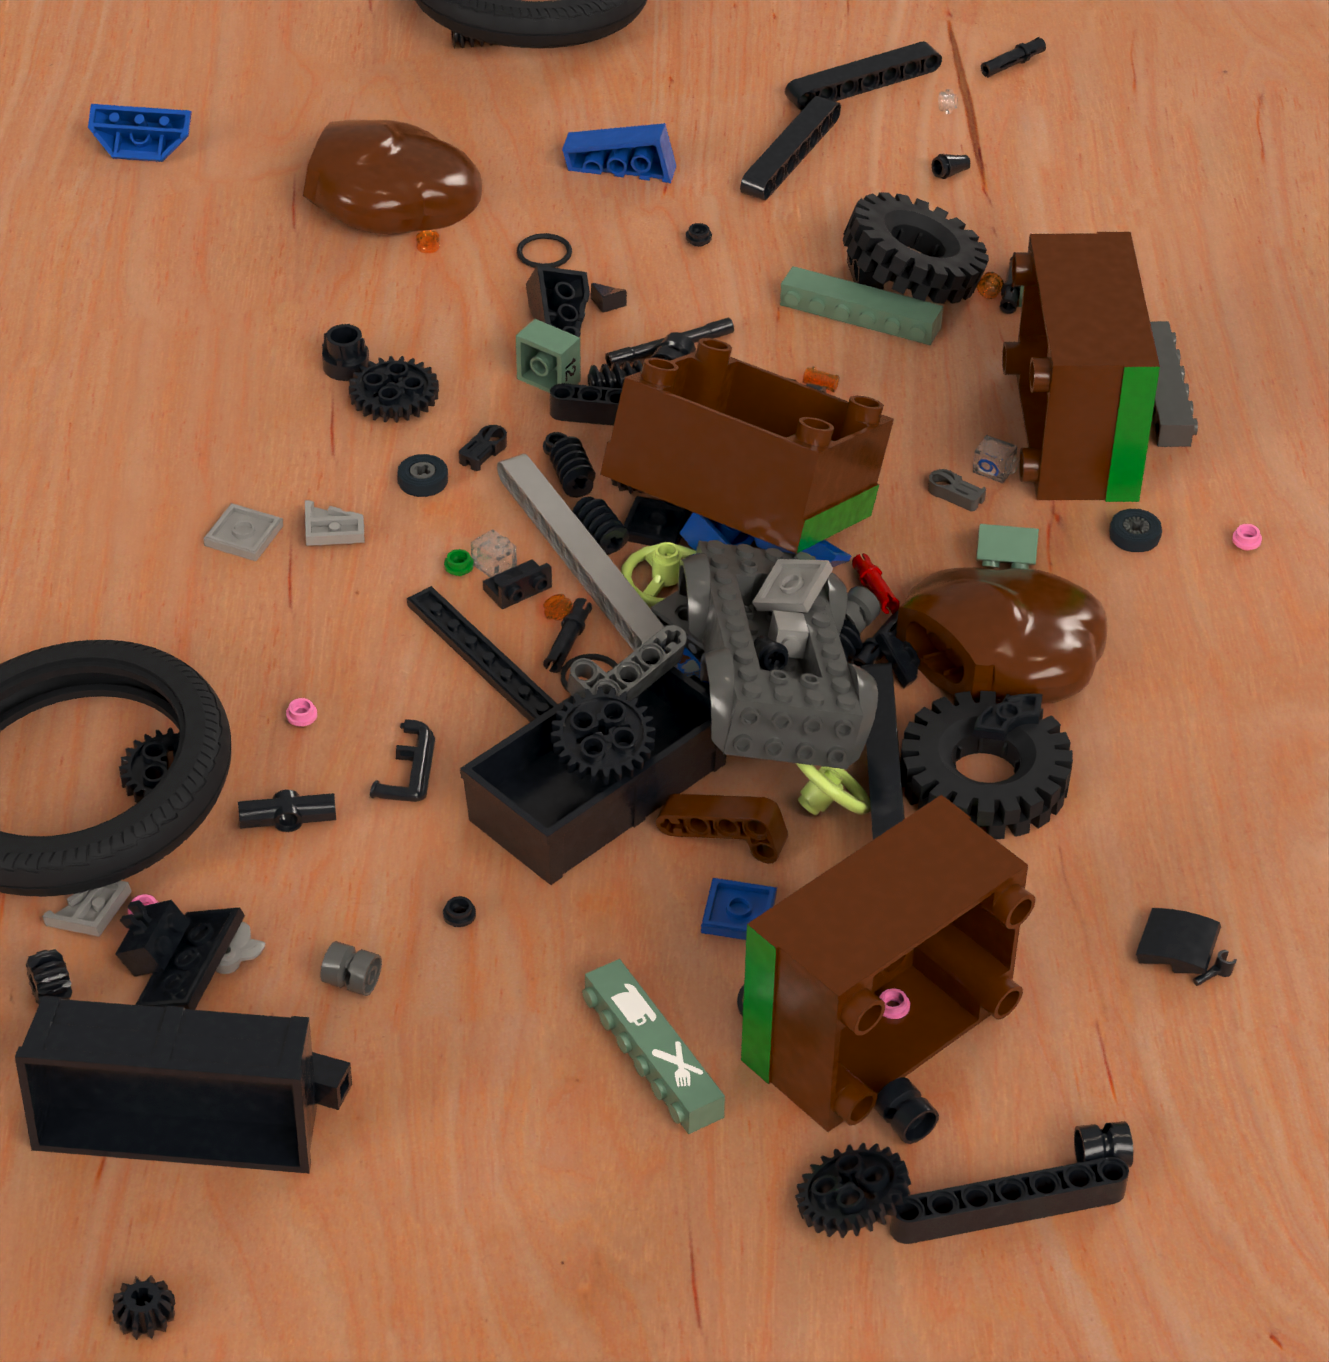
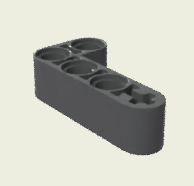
(631, 667)

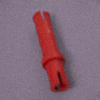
(871, 578)

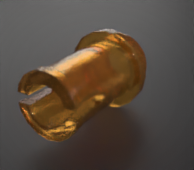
(821, 378)

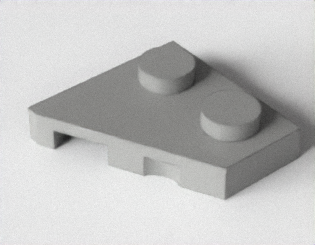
(332, 526)
(90, 910)

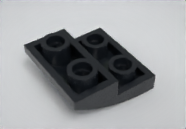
(1179, 940)

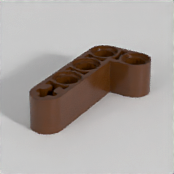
(727, 817)

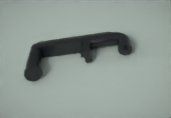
(421, 767)

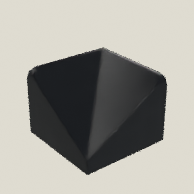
(607, 297)

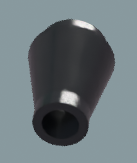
(948, 165)
(770, 653)

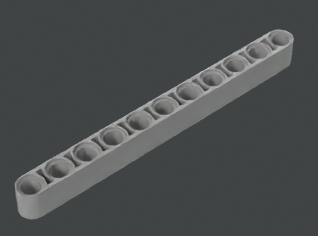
(579, 550)

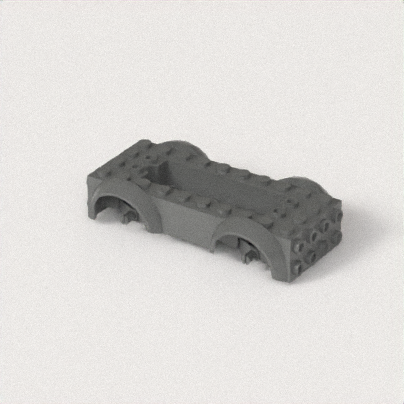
(803, 714)

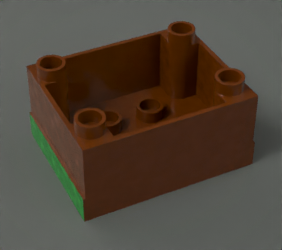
(1083, 366)
(748, 447)
(911, 911)

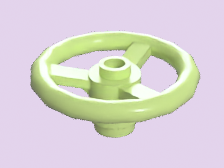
(665, 568)
(826, 786)

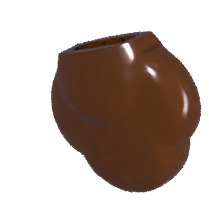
(390, 177)
(1004, 632)

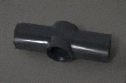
(287, 810)

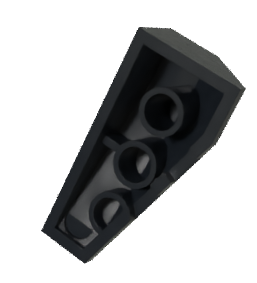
(558, 297)

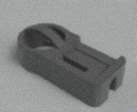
(958, 491)

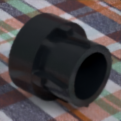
(344, 352)

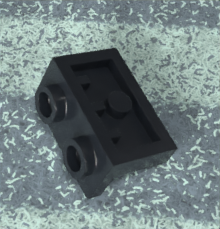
(518, 583)

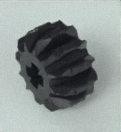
(48, 975)
(143, 1307)

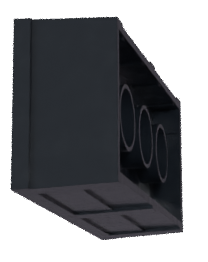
(555, 818)
(169, 1085)

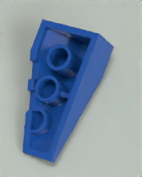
(705, 529)

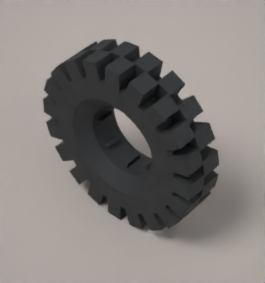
(886, 228)
(1035, 751)

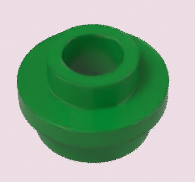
(458, 562)

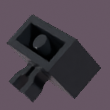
(151, 936)

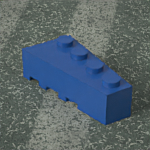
(622, 151)

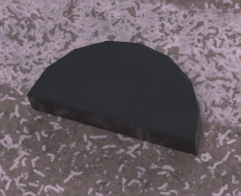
(901, 655)

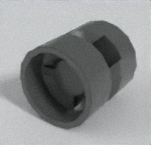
(861, 607)
(355, 970)

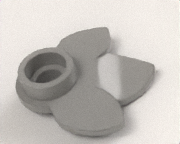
(240, 949)

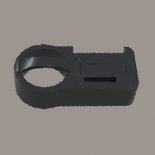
(481, 447)

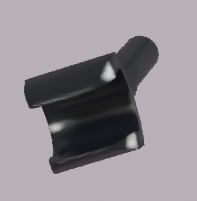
(1221, 968)

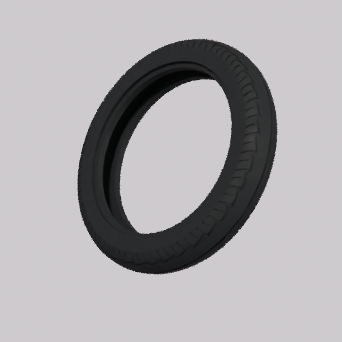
(533, 22)
(163, 817)

